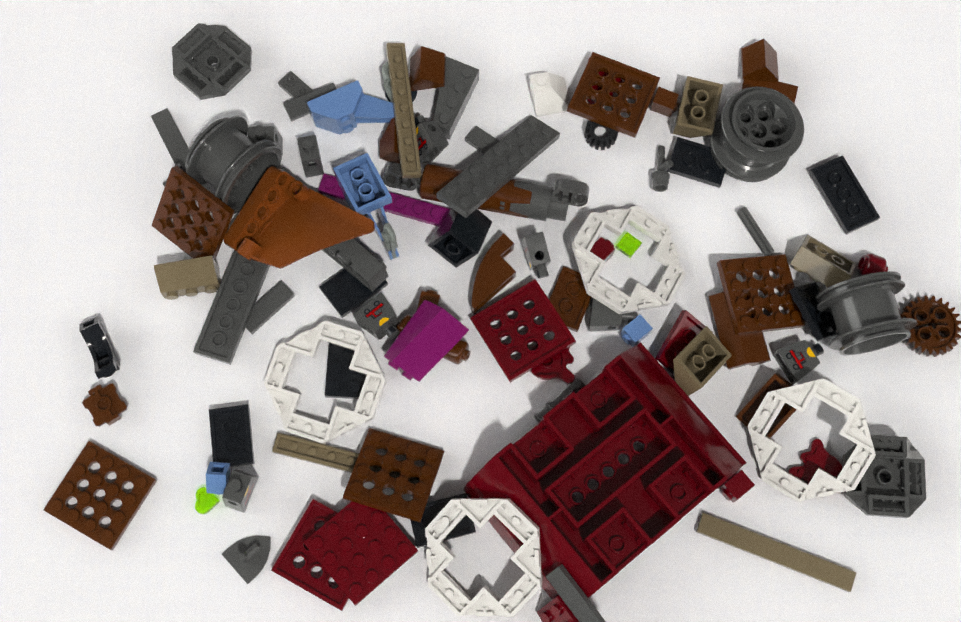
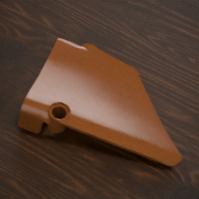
(290, 222)

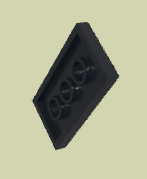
(844, 195)

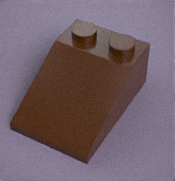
(774, 383)

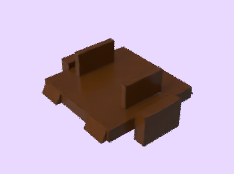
(104, 405)

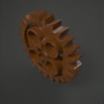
(934, 342)

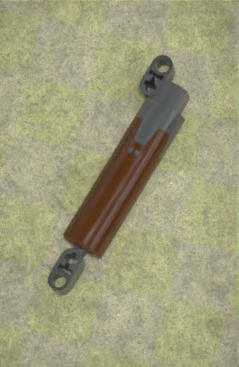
(514, 198)

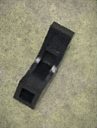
(100, 347)

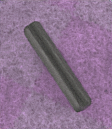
(755, 231)

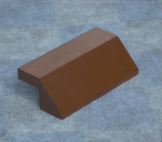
(744, 348)

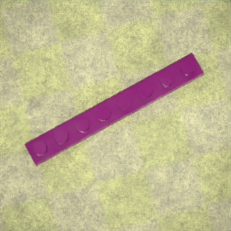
(400, 204)

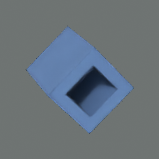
(636, 331)
(217, 477)

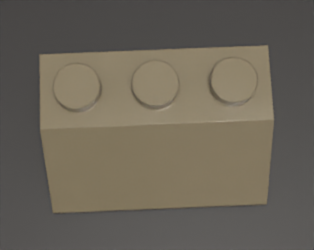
(697, 108)
(822, 262)
(188, 277)
(699, 361)

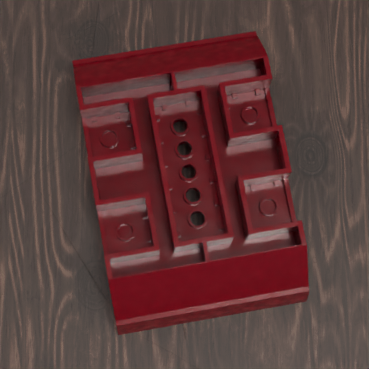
(588, 431)

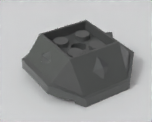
(206, 46)
(904, 479)

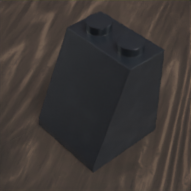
(460, 237)

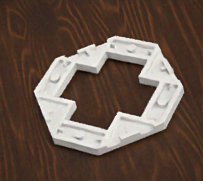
(591, 265)
(342, 419)
(822, 483)
(526, 557)

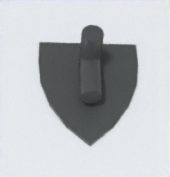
(248, 556)

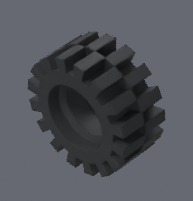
(599, 141)

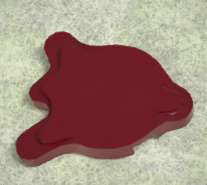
(555, 367)
(815, 459)

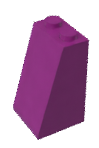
(424, 341)

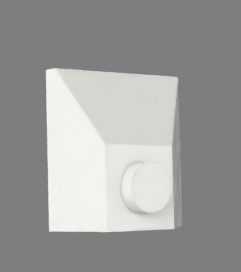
(548, 93)

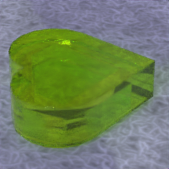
(205, 501)

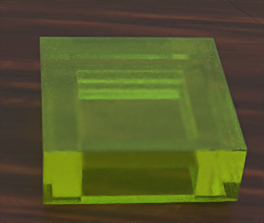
(628, 245)

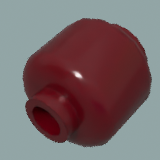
(872, 264)

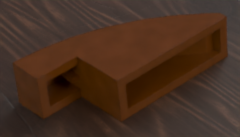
(493, 273)

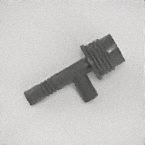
(661, 177)

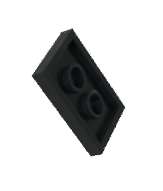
(696, 163)
(347, 292)
(820, 323)
(340, 380)
(231, 435)
(432, 509)

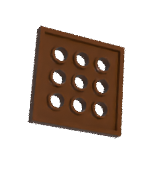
(619, 104)
(201, 216)
(737, 305)
(98, 481)
(394, 503)

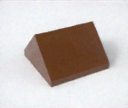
(759, 62)
(427, 69)

